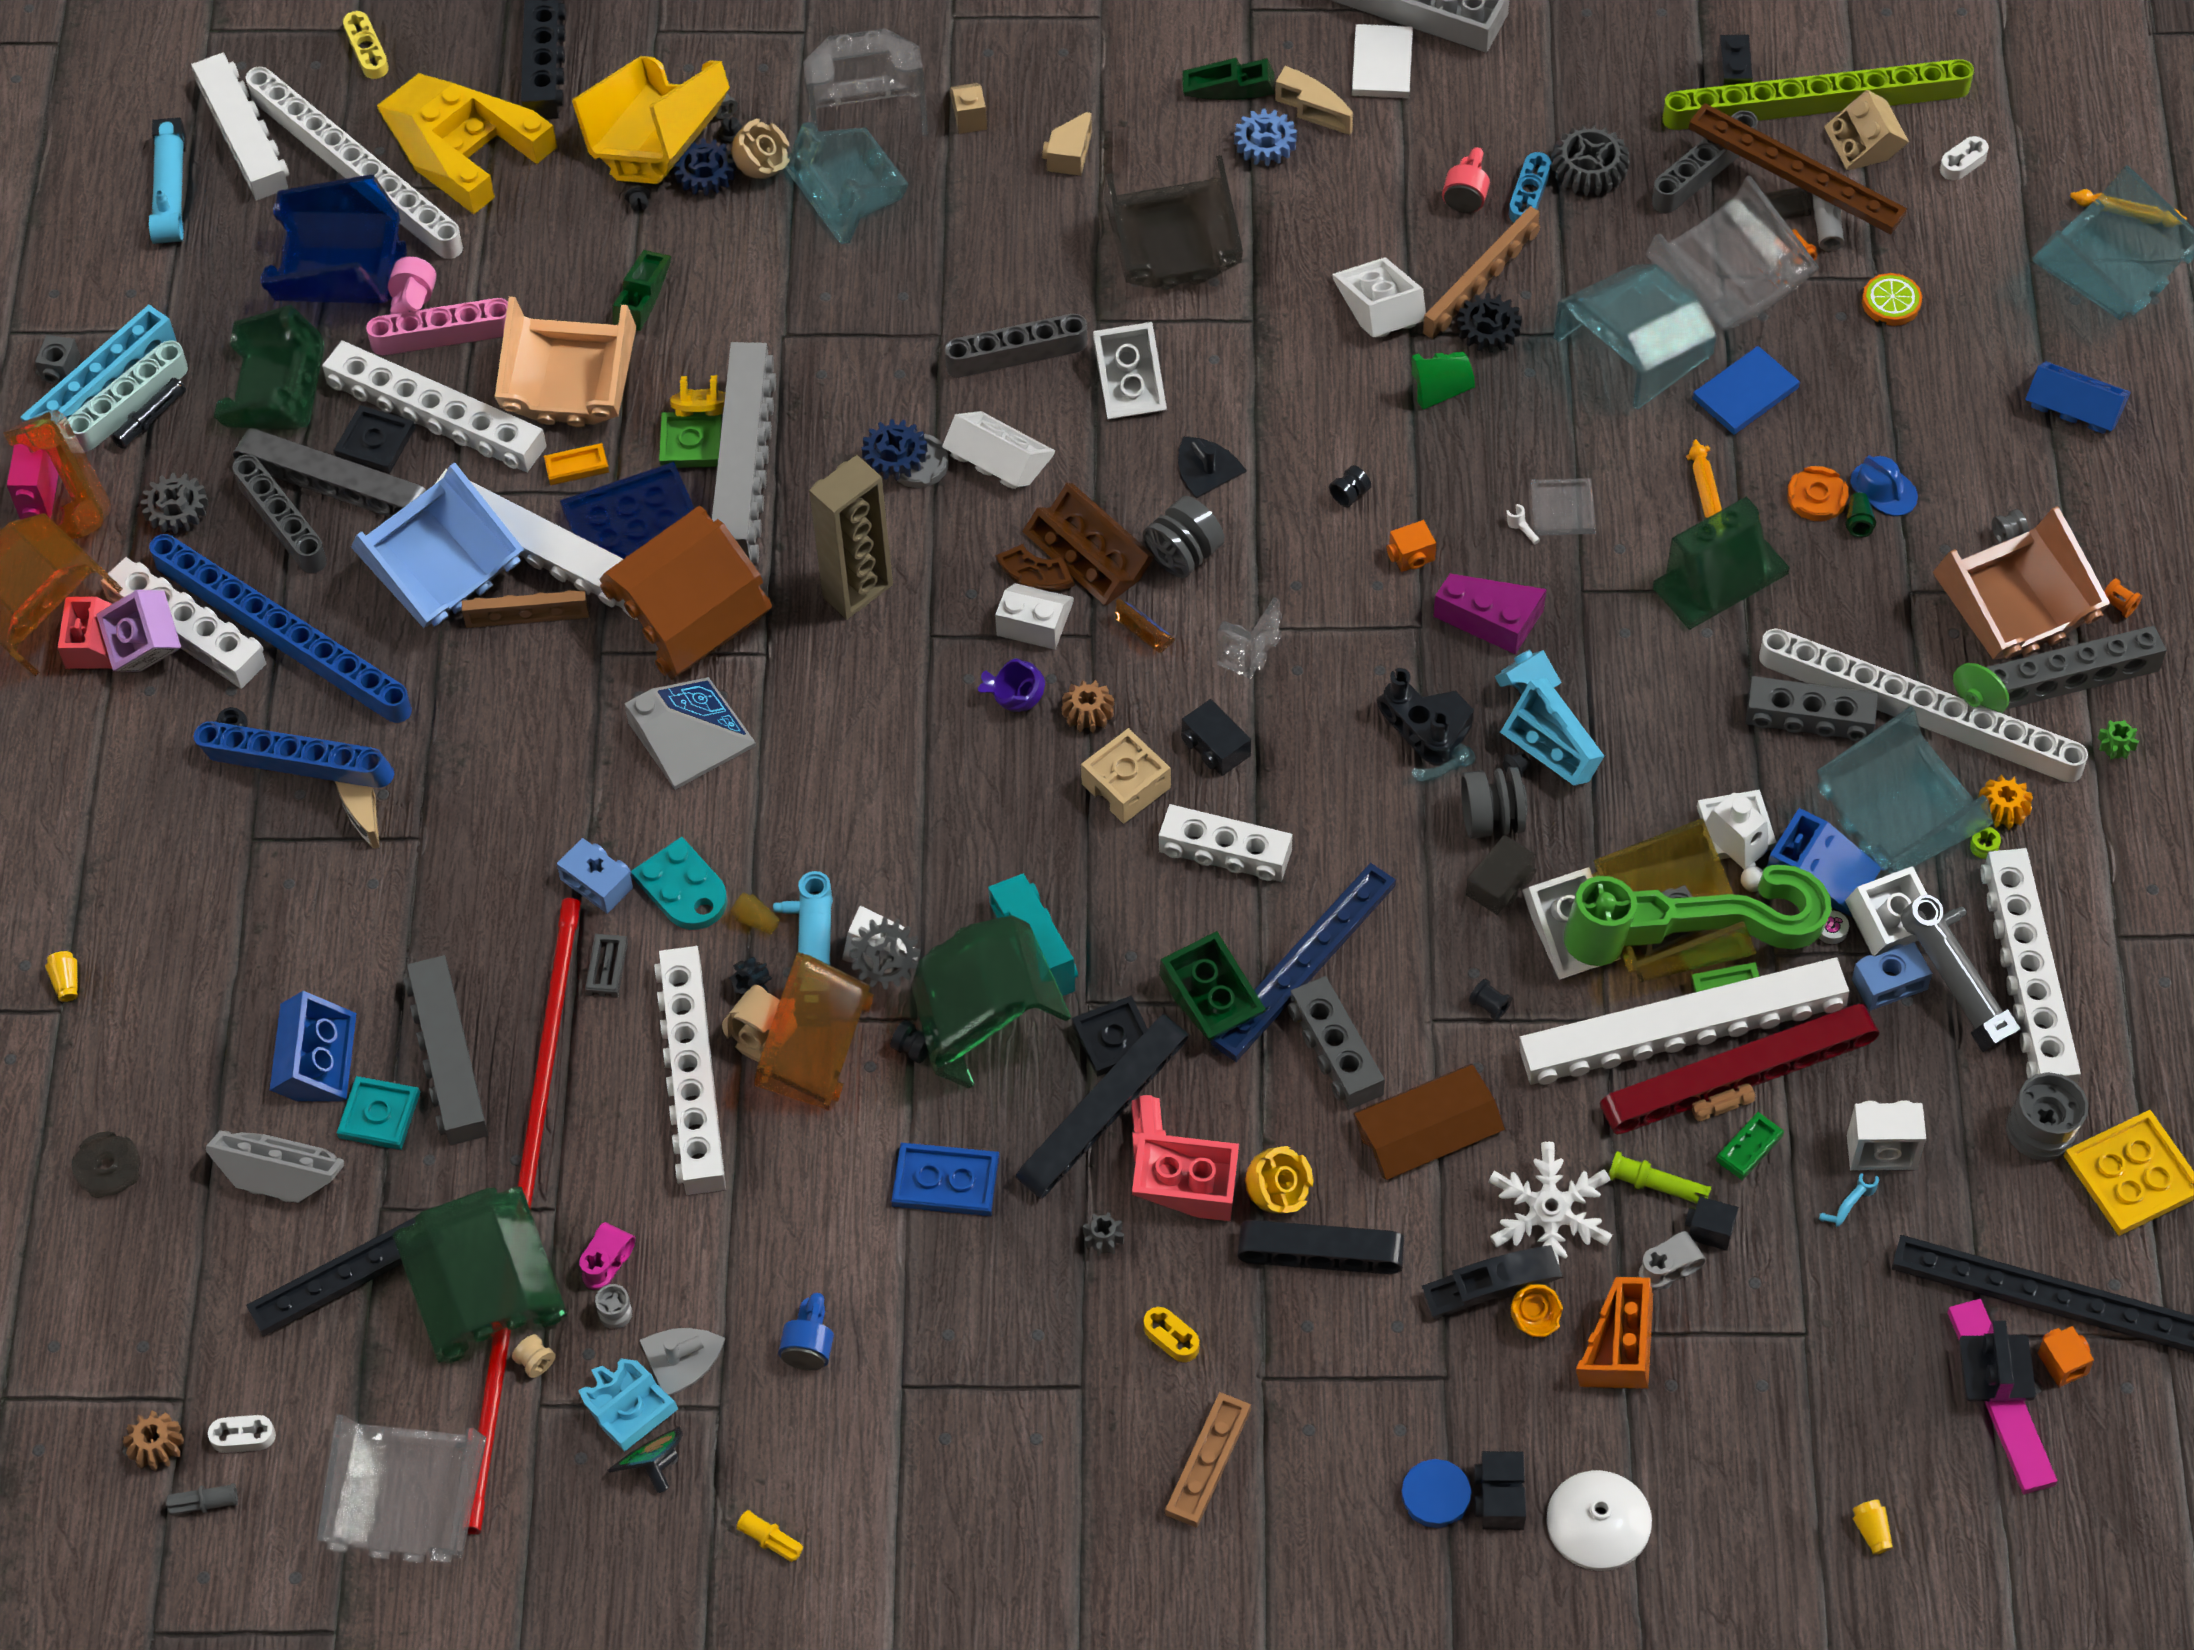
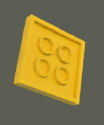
(2133, 1172)

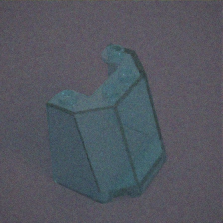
(2120, 246)
(1645, 321)
(1900, 796)

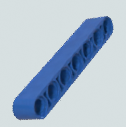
(294, 754)

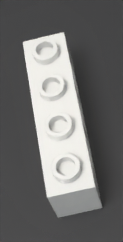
(1216, 830)

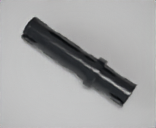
(139, 421)

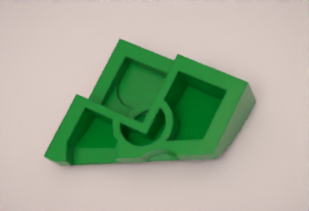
(1441, 377)

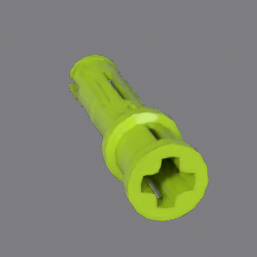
(1643, 1175)

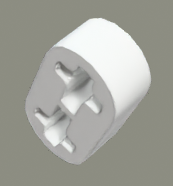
(1967, 161)
(241, 1433)

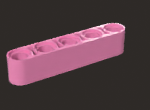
(437, 326)

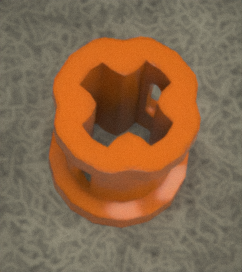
(2132, 600)

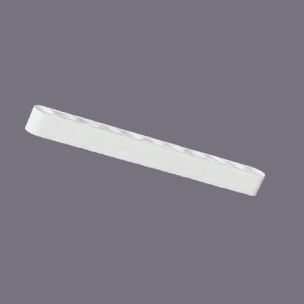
(352, 160)
(1938, 705)

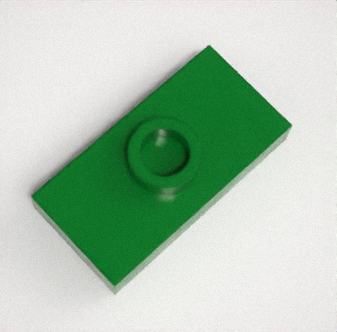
(1750, 1146)

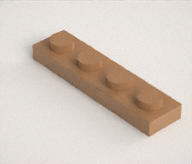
(525, 608)
(1208, 1459)

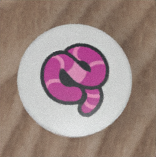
(1835, 929)

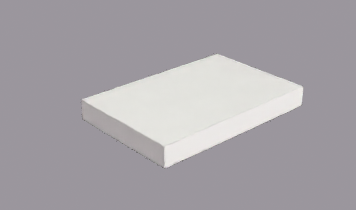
(1382, 61)

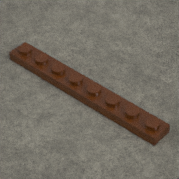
(1797, 168)

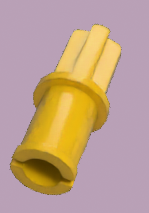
(769, 1536)

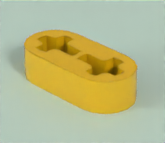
(1175, 1328)

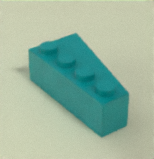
(1022, 900)

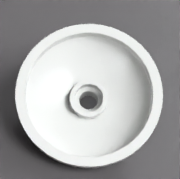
(1593, 1538)

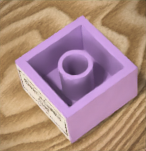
(138, 630)

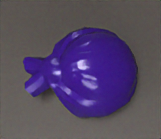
(1016, 686)

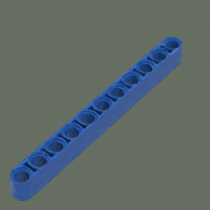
(242, 604)

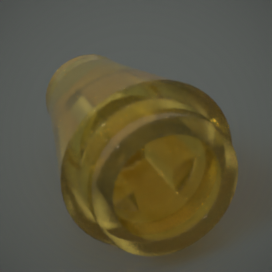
(754, 913)

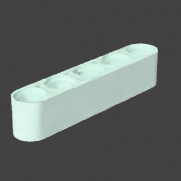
(127, 394)

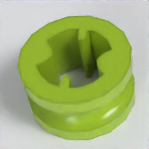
(1981, 850)

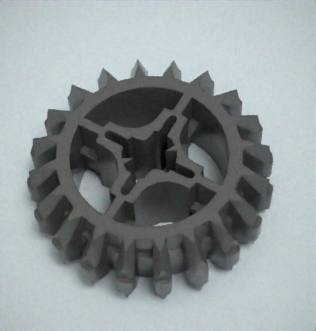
(1588, 167)

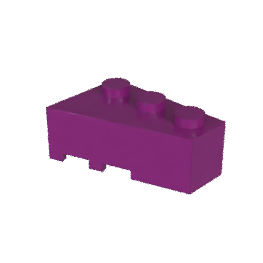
(1490, 609)

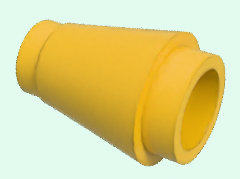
(63, 975)
(1873, 1525)

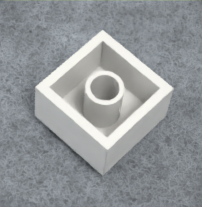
(1879, 908)
(1886, 1136)

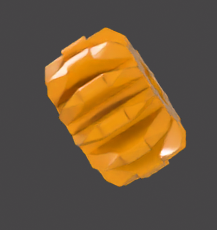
(2007, 801)

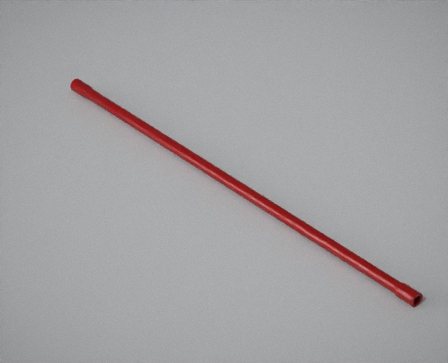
(493, 1387)

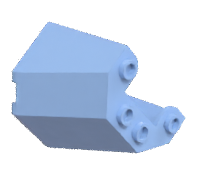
(440, 549)

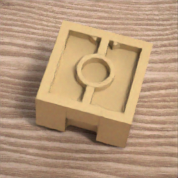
(1126, 775)

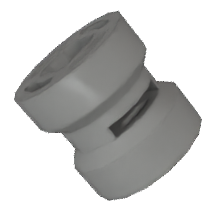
(610, 1299)

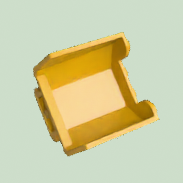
(644, 122)

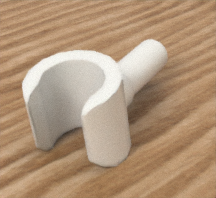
(1518, 521)

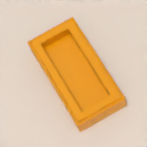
(576, 464)

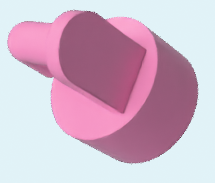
(411, 284)

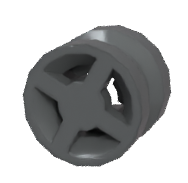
(2009, 526)

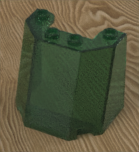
(978, 987)
(478, 1270)

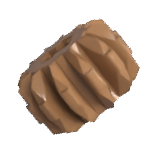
(1087, 706)
(158, 1450)

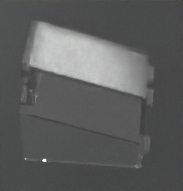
(864, 69)
(399, 1491)

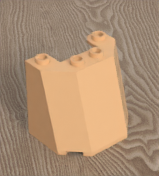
(563, 368)

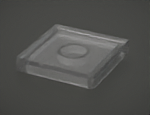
(1563, 506)

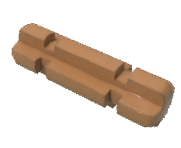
(1723, 1102)

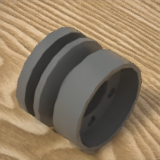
(1183, 536)
(1493, 802)
(2046, 1116)

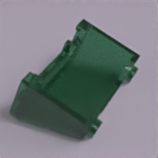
(277, 371)

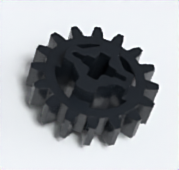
(1489, 322)

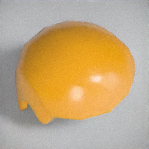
(1536, 1310)

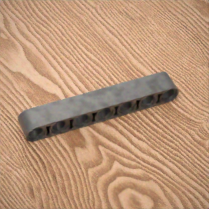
(328, 473)

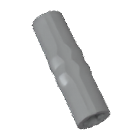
(1828, 224)

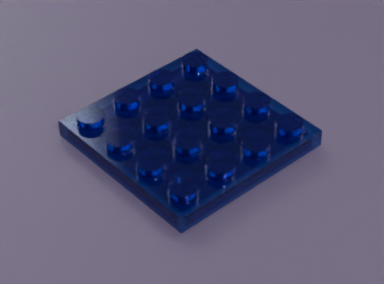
(629, 510)

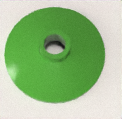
(1980, 687)

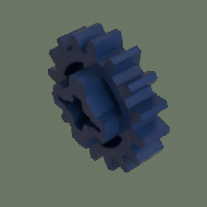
(704, 167)
(894, 449)

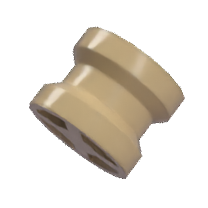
(533, 1356)

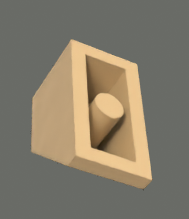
(969, 108)
(1069, 146)

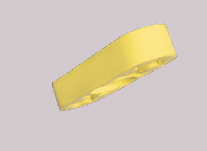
(365, 54)

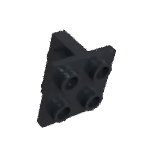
(1997, 1366)

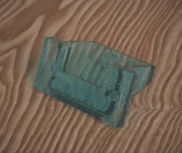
(844, 176)

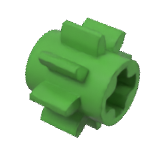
(2118, 739)

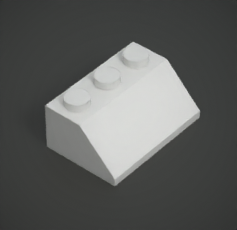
(996, 448)

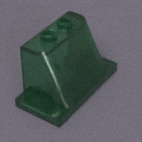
(1718, 564)

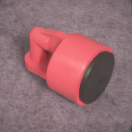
(1466, 184)

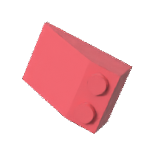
(1186, 1174)

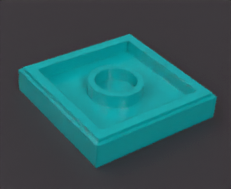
(378, 1113)

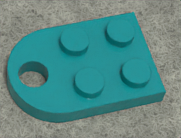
(680, 884)

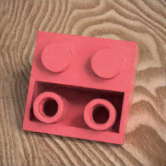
(80, 635)

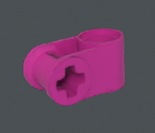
(605, 1255)

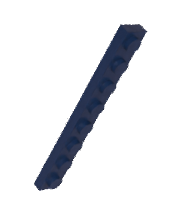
(1309, 956)

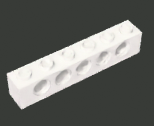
(213, 650)

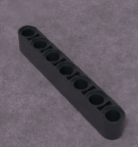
(1102, 1106)

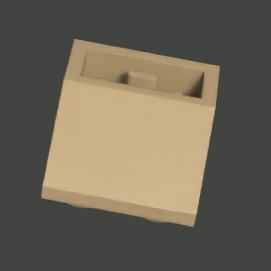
(1866, 132)

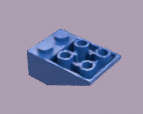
(1826, 854)

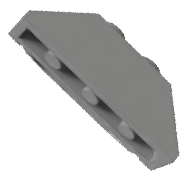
(273, 1164)

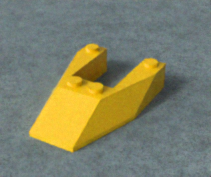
(447, 123)

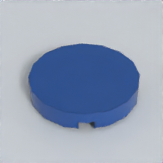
(1436, 1493)

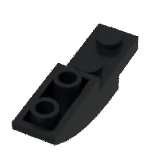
(1491, 1279)

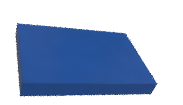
(1746, 390)
(945, 1179)

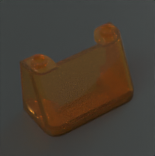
(54, 434)
(812, 1032)

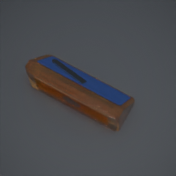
(1143, 626)

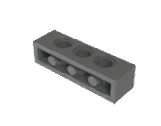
(1825, 702)
(1320, 999)

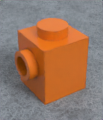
(1411, 546)
(2065, 1355)

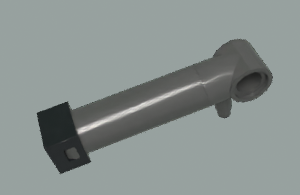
(1957, 970)

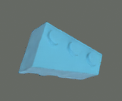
(1552, 733)

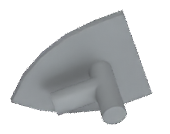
(681, 1356)

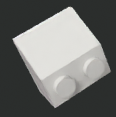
(1032, 615)

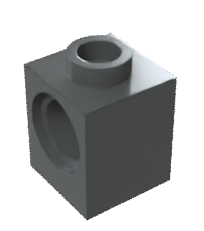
(57, 358)

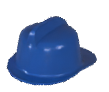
(1884, 486)

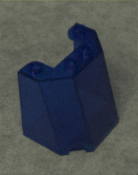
(336, 243)

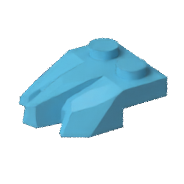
(627, 1402)

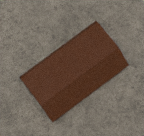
(1091, 543)
(1429, 1121)

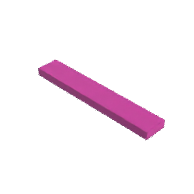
(2009, 1417)

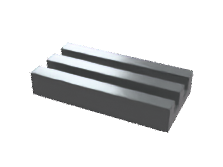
(603, 988)

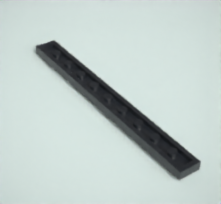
(2045, 1293)

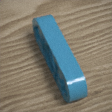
(1527, 177)

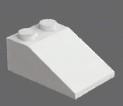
(1381, 297)
(1129, 370)
(1549, 909)

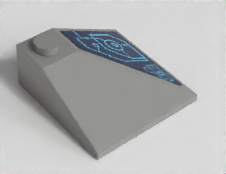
(687, 729)

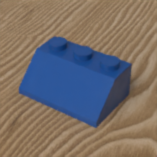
(2077, 397)
(313, 1049)

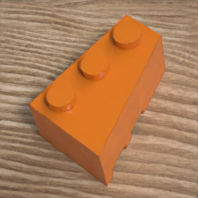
(1622, 1339)

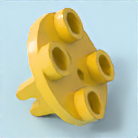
(702, 400)

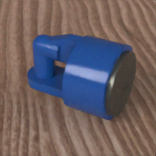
(806, 1341)

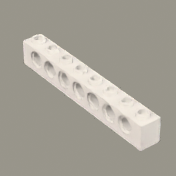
(434, 406)
(2014, 869)
(706, 1173)

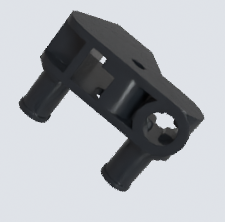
(1427, 723)

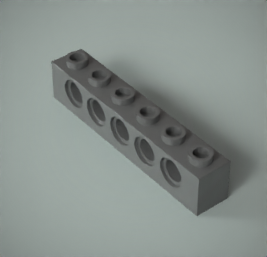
(2081, 666)

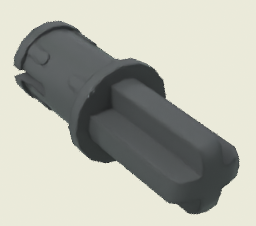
(202, 1499)

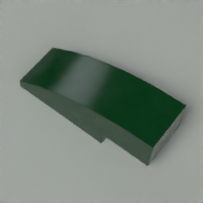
(1230, 80)
(642, 287)

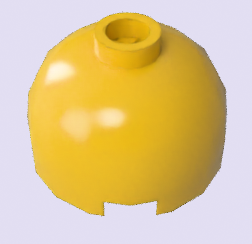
(1279, 1180)

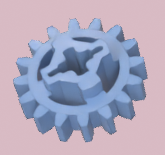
(1265, 137)

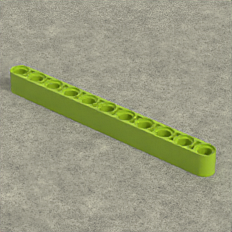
(1824, 92)

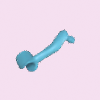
(1861, 1189)

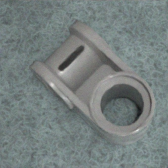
(1671, 1260)

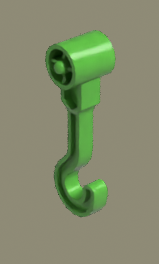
(1612, 916)

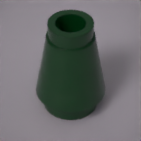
(1860, 516)

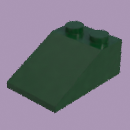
(1210, 986)

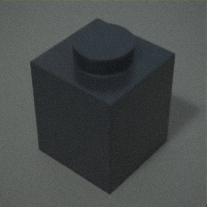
(1712, 1222)

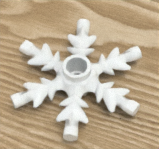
(1549, 1193)

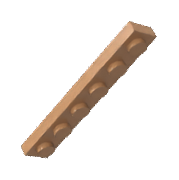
(1486, 267)

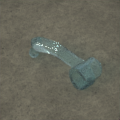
(1464, 758)

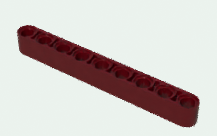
(1746, 1064)

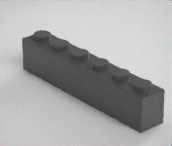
(446, 1049)

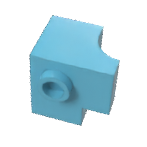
(1526, 668)

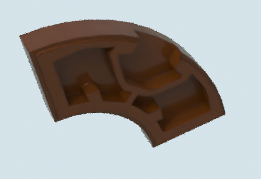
(1035, 571)

